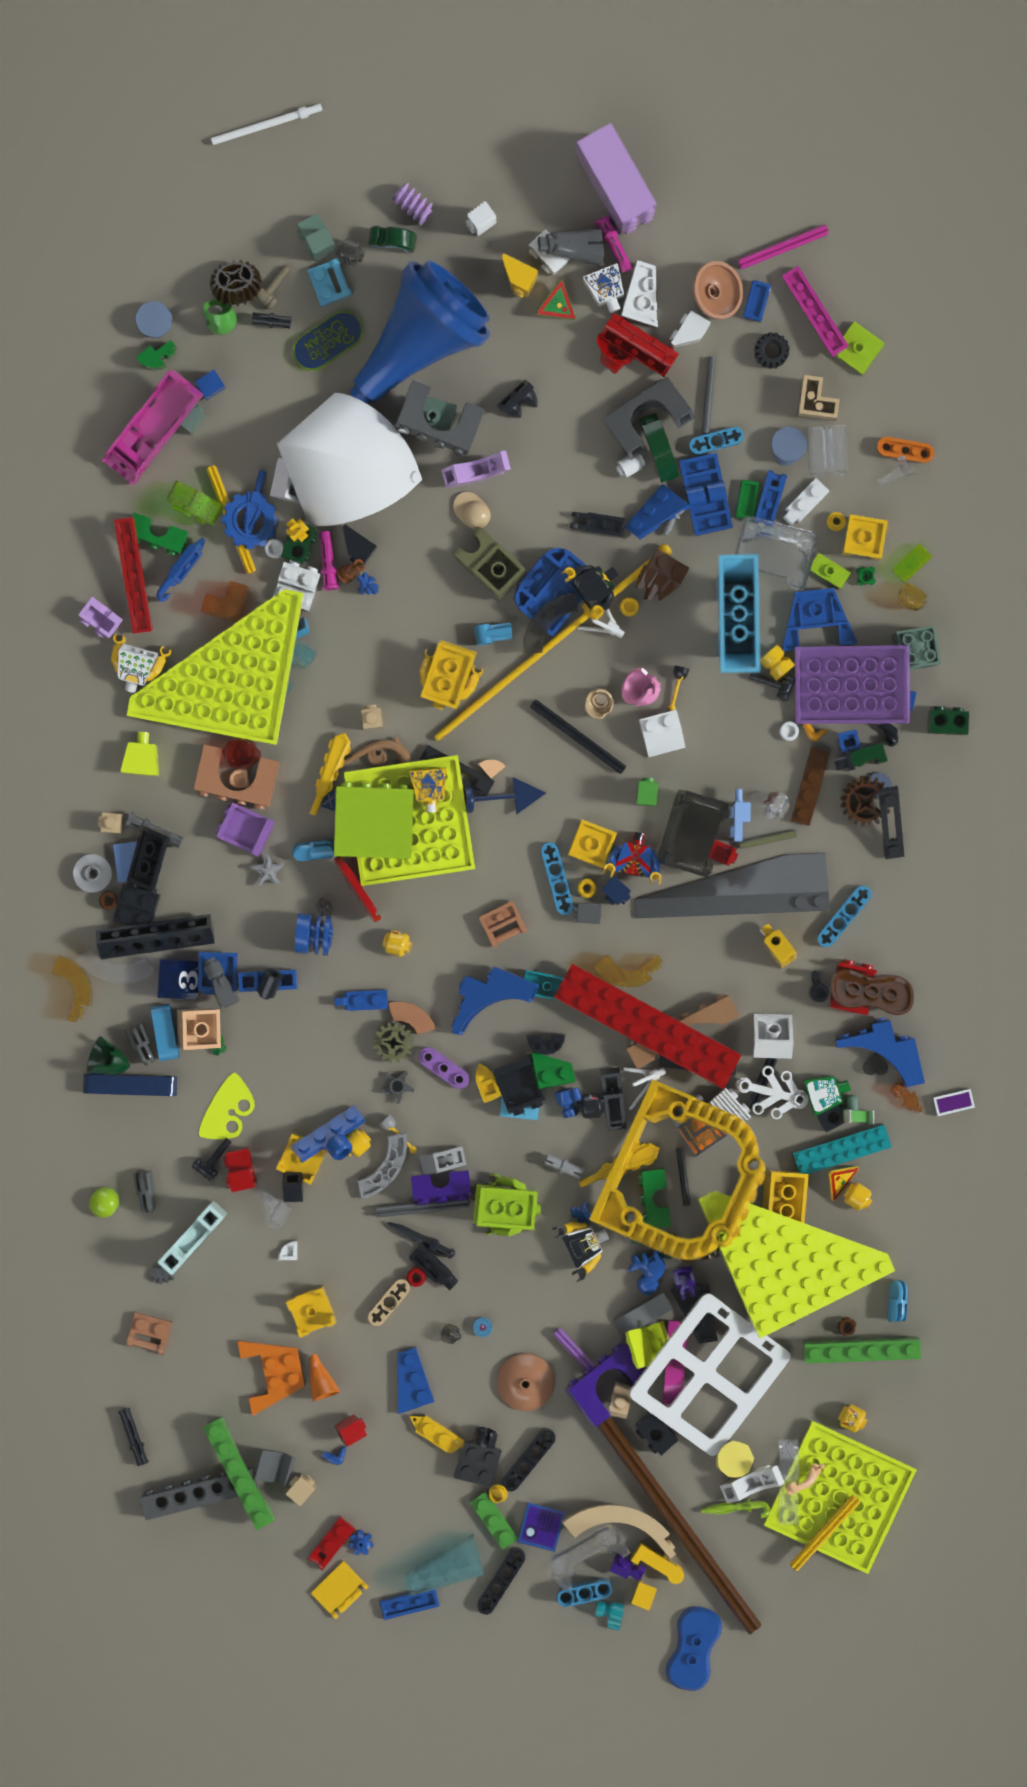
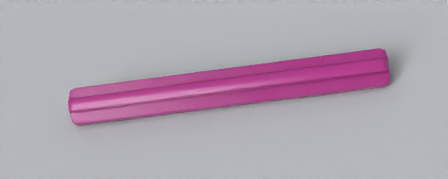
(783, 246)

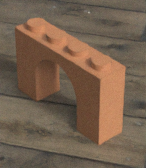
(209, 780)

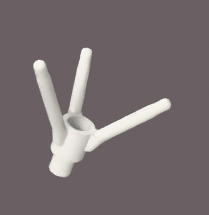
(610, 628)
(649, 1075)

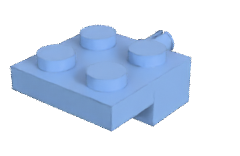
(740, 814)

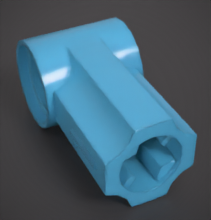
(488, 633)

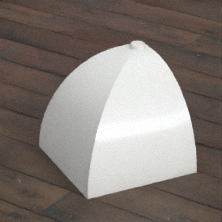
(347, 462)

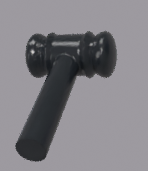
(785, 687)
(205, 1168)

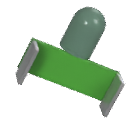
(853, 1115)

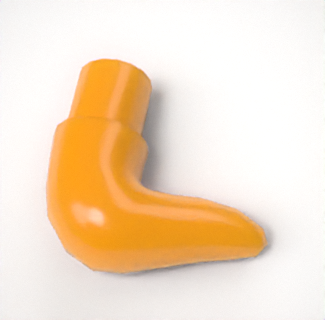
(811, 734)

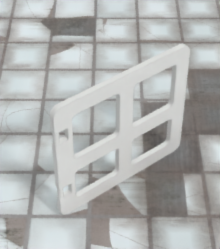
(705, 1372)

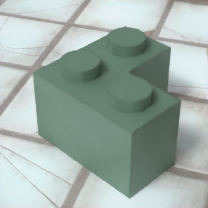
(316, 236)

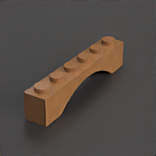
(718, 1012)

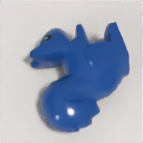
(652, 1270)

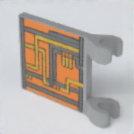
(698, 1135)

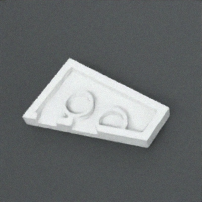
(640, 300)

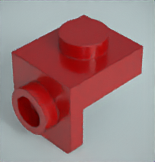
(723, 853)

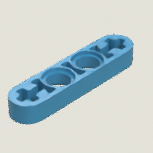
(553, 879)
(846, 918)

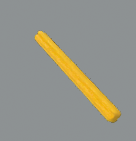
(223, 499)

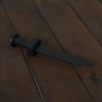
(432, 1244)

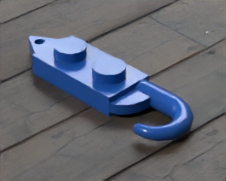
(181, 568)

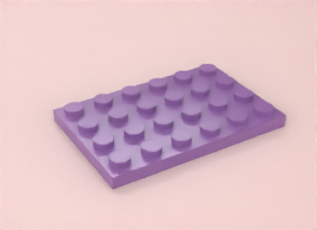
(852, 684)

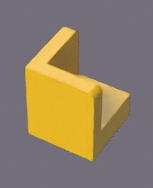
(643, 1595)

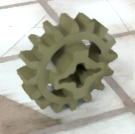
(395, 1033)

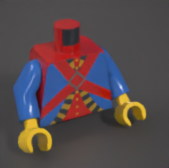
(634, 859)

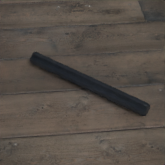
(577, 736)

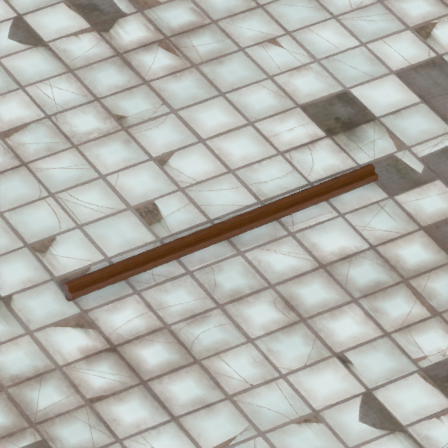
(679, 1525)

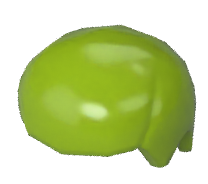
(103, 1202)

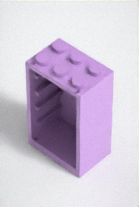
(616, 179)

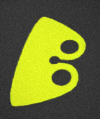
(226, 1098)

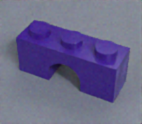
(457, 1188)

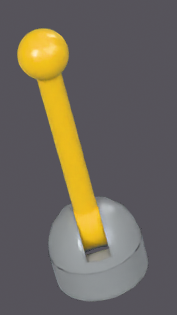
(388, 1124)

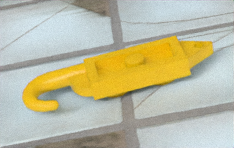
(437, 1433)

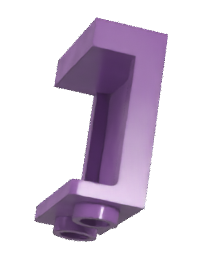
(245, 829)

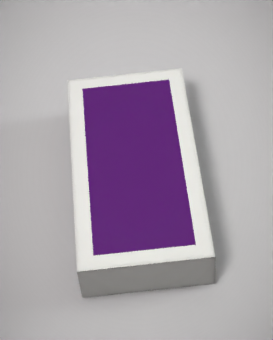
(953, 1102)

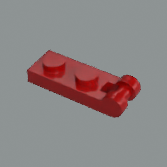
(331, 1542)

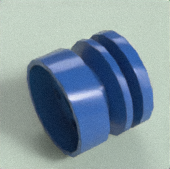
(313, 934)

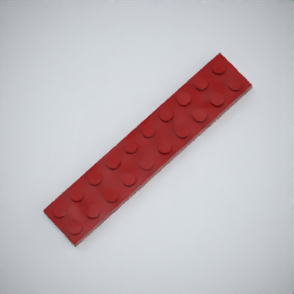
(647, 1026)

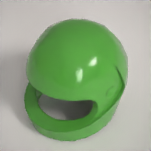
(221, 322)

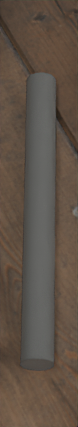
(708, 395)

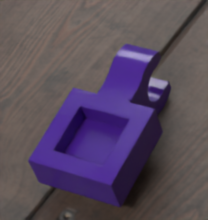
(624, 1568)

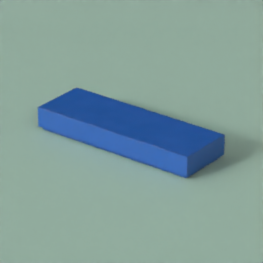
(407, 1604)

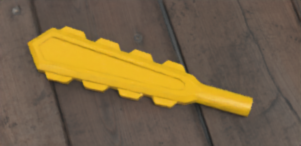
(339, 748)
(644, 1155)

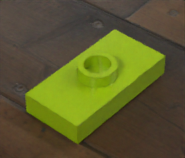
(829, 571)

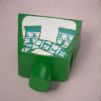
(825, 1093)

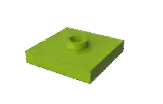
(862, 348)

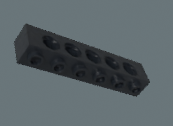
(155, 936)

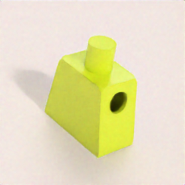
(141, 757)

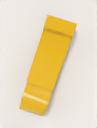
(659, 1562)

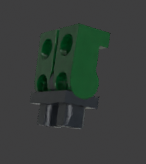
(860, 757)

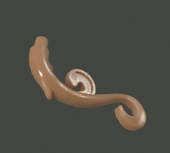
(395, 746)

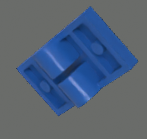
(706, 494)

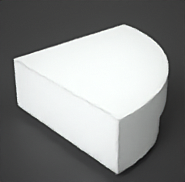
(288, 1251)

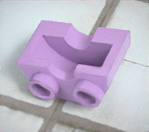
(100, 617)

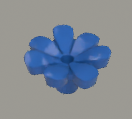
(367, 585)
(582, 1213)
(360, 1538)

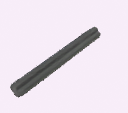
(413, 1208)

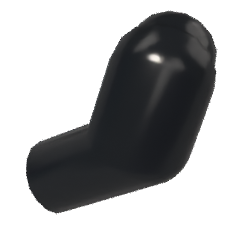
(891, 733)

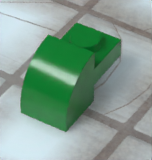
(153, 359)

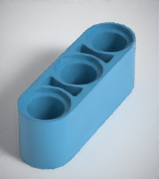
(165, 1032)
(591, 1585)

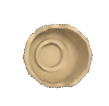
(598, 703)

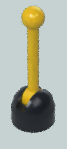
(679, 673)

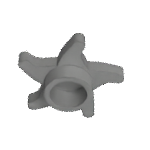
(268, 870)

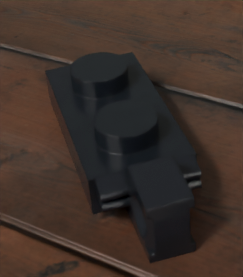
(433, 1267)

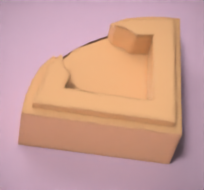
(492, 767)

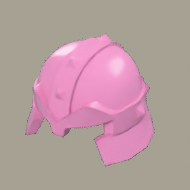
(640, 688)

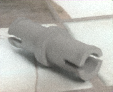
(563, 1166)

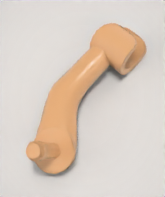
(814, 1472)

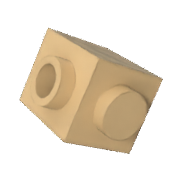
(372, 717)
(111, 823)
(301, 1488)

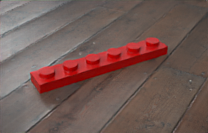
(133, 575)

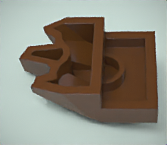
(661, 576)

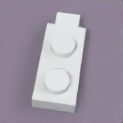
(805, 502)

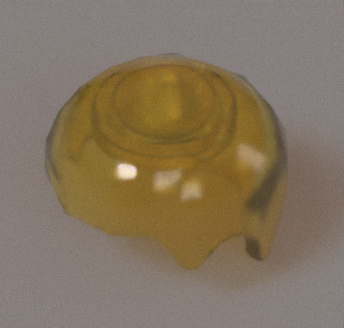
(912, 597)

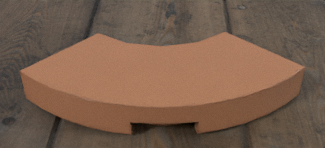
(413, 1015)

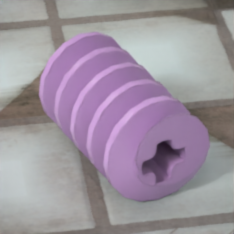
(413, 204)

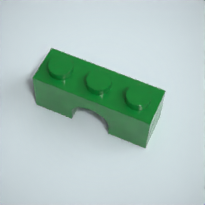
(173, 540)
(652, 1181)

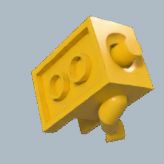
(446, 675)

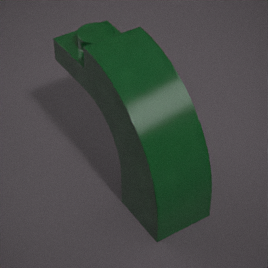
(659, 447)

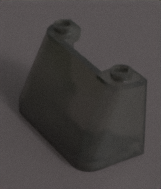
(692, 832)

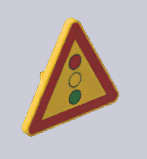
(839, 1180)

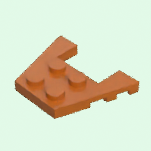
(281, 1372)

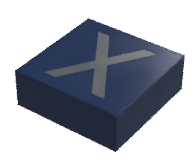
(329, 801)

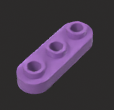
(452, 1071)

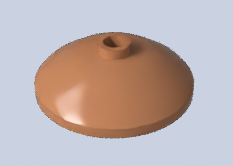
(725, 289)
(525, 1368)

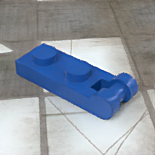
(770, 496)

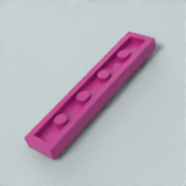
(815, 311)

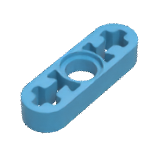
(701, 439)

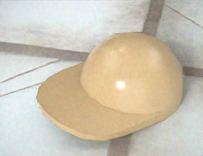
(471, 510)

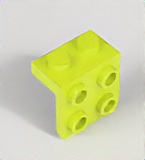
(646, 1343)

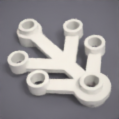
(775, 1093)

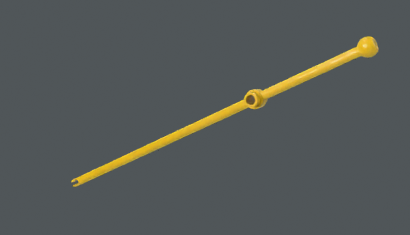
(533, 658)

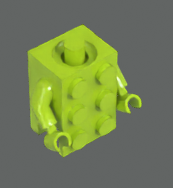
(505, 1208)

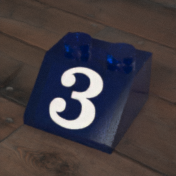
(178, 979)

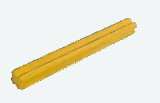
(824, 1532)

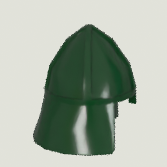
(106, 1059)

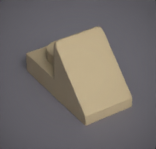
(620, 1399)

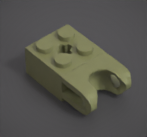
(488, 558)

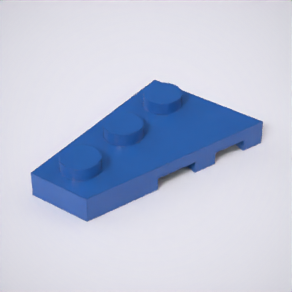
(659, 508)
(412, 1382)

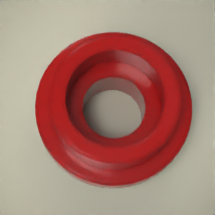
(411, 1281)

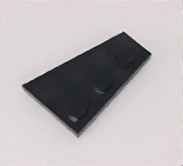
(706, 1328)

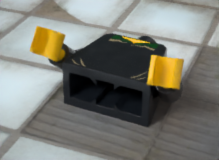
(593, 586)

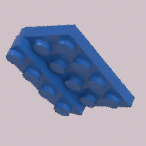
(545, 583)

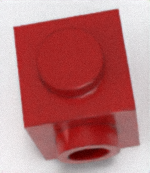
(351, 1430)

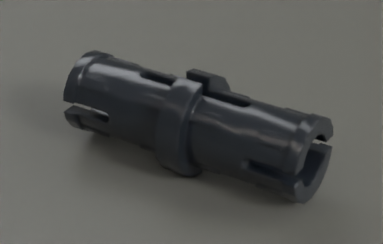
(271, 320)

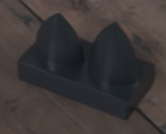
(524, 393)

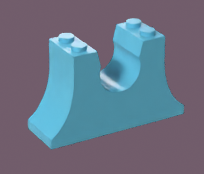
(738, 614)

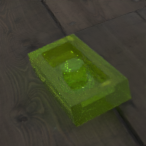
(912, 563)

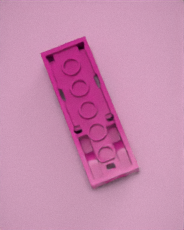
(153, 426)

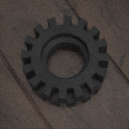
(776, 339)

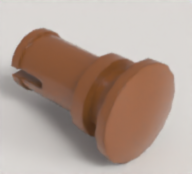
(348, 572)

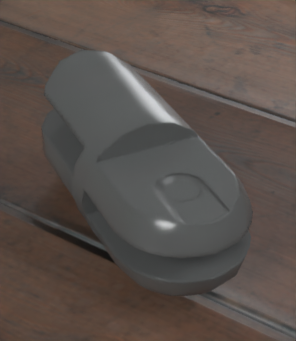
(140, 1044)
(145, 1190)

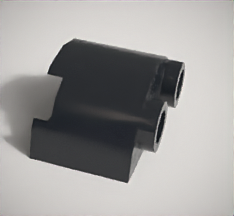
(546, 1047)

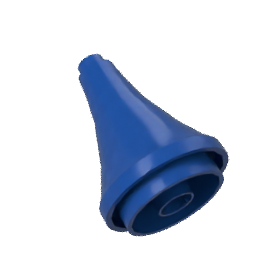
(428, 322)

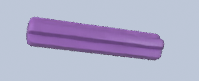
(572, 1348)

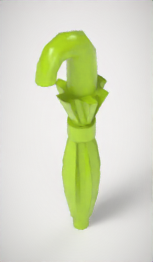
(748, 1505)

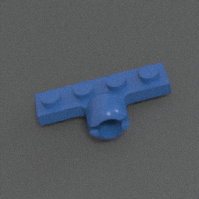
(330, 1137)

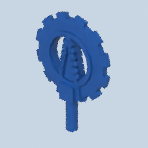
(254, 505)

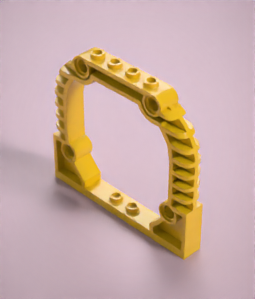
(659, 1104)

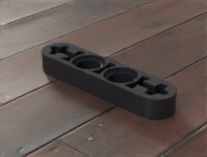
(527, 1458)
(500, 1580)

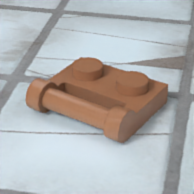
(500, 917)
(151, 1327)

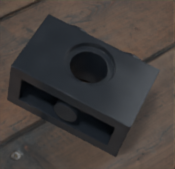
(664, 1441)

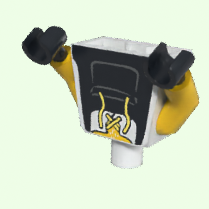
(582, 1245)

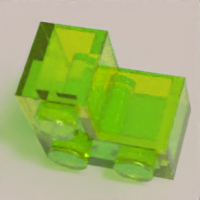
(193, 502)

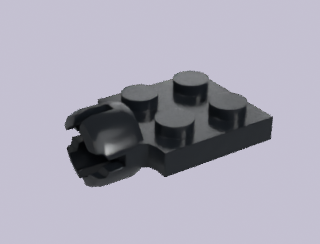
(479, 1458)

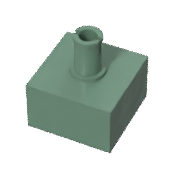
(439, 414)

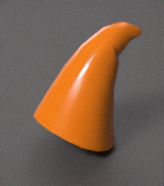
(321, 1382)

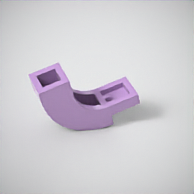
(476, 470)

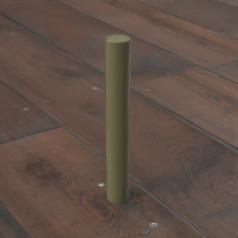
(768, 839)

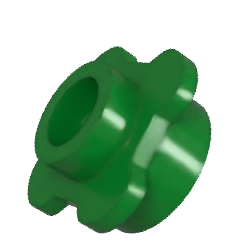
(869, 580)

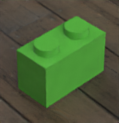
(647, 792)

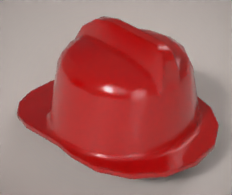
(611, 356)

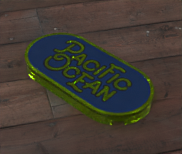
(328, 341)

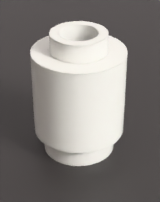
(629, 467)

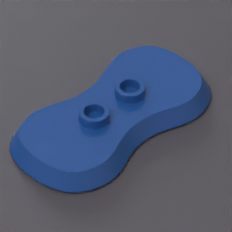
(690, 1662)

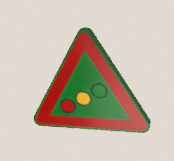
(557, 303)

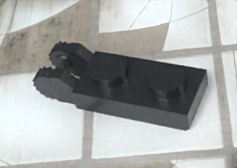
(600, 524)

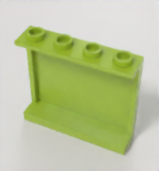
(373, 821)

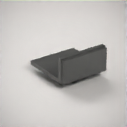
(274, 1467)

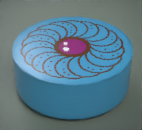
(482, 1327)

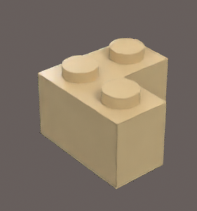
(812, 404)

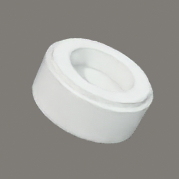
(274, 548)
(789, 731)

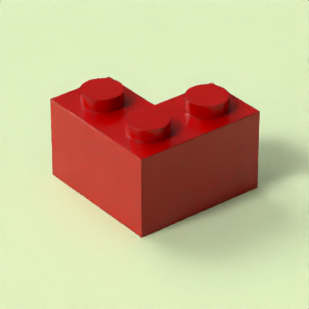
(241, 1170)

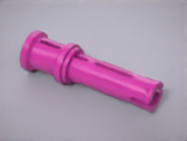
(624, 265)
(328, 570)

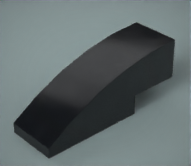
(613, 1099)

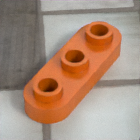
(914, 449)

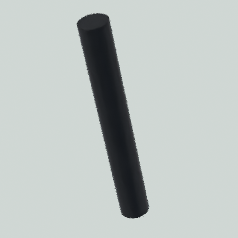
(683, 1176)

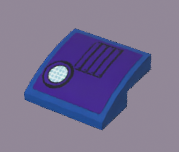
(541, 1527)

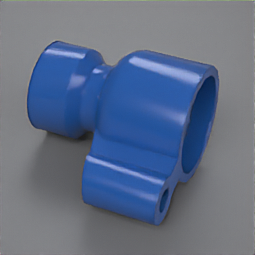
(566, 1099)

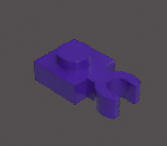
(684, 1280)

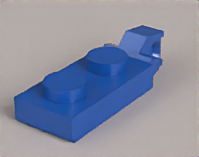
(363, 1000)

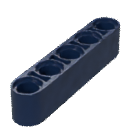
(130, 1084)

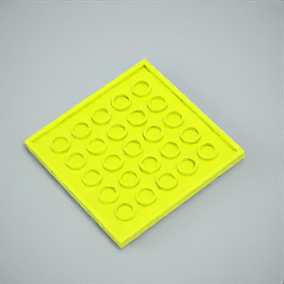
(438, 838)
(848, 1470)

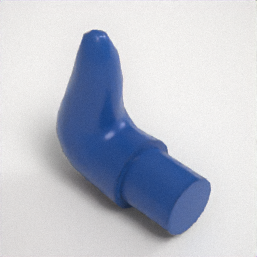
(335, 1459)

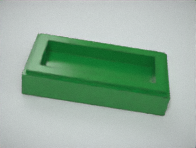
(747, 499)

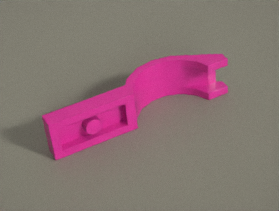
(673, 1371)

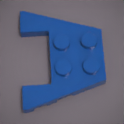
(816, 610)

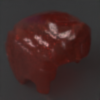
(241, 753)

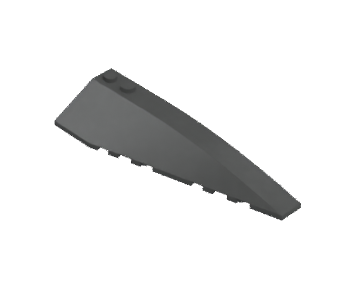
(771, 886)

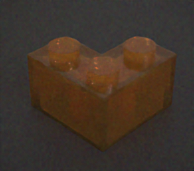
(229, 608)

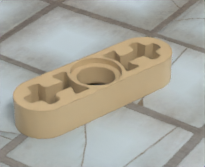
(375, 1309)

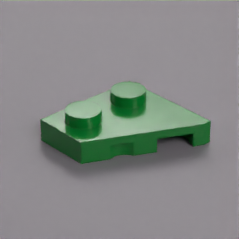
(551, 1071)

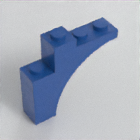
(479, 994)
(881, 1039)

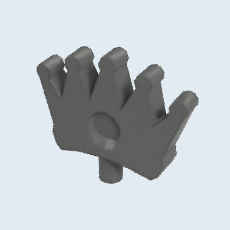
(161, 1273)

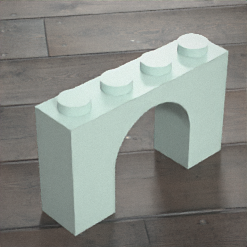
(192, 1238)

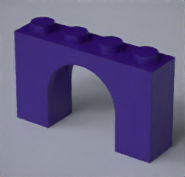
(583, 1390)

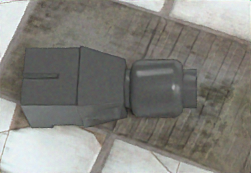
(220, 985)

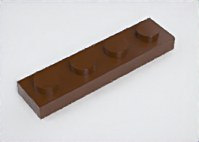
(810, 786)

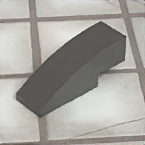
(643, 1313)

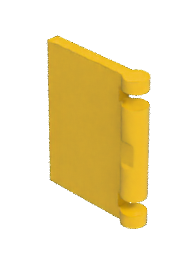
(339, 1589)

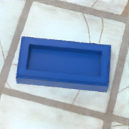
(756, 301)

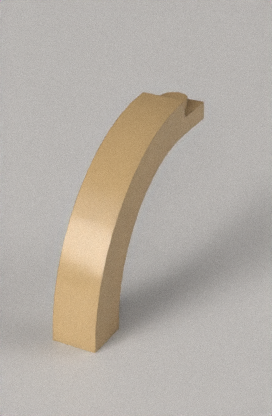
(608, 1513)

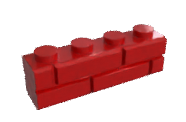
(639, 345)

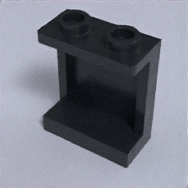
(518, 1086)

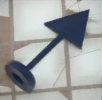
(523, 794)

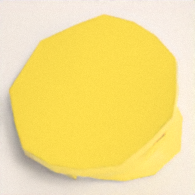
(734, 1459)

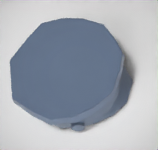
(153, 319)
(788, 445)

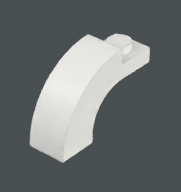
(754, 1481)

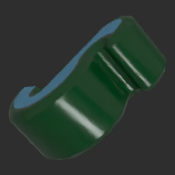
(392, 238)

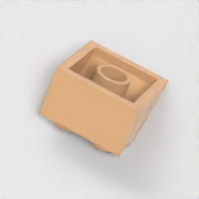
(198, 1028)

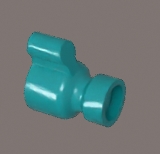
(613, 1612)

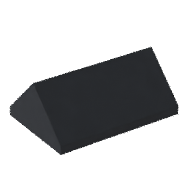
(148, 857)

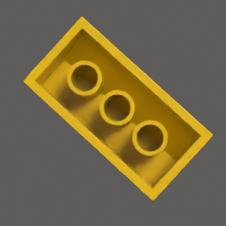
(785, 1193)

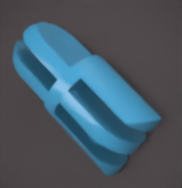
(313, 850)
(897, 1301)

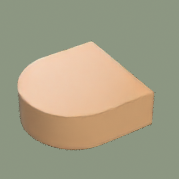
(239, 779)

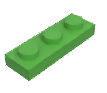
(494, 1520)

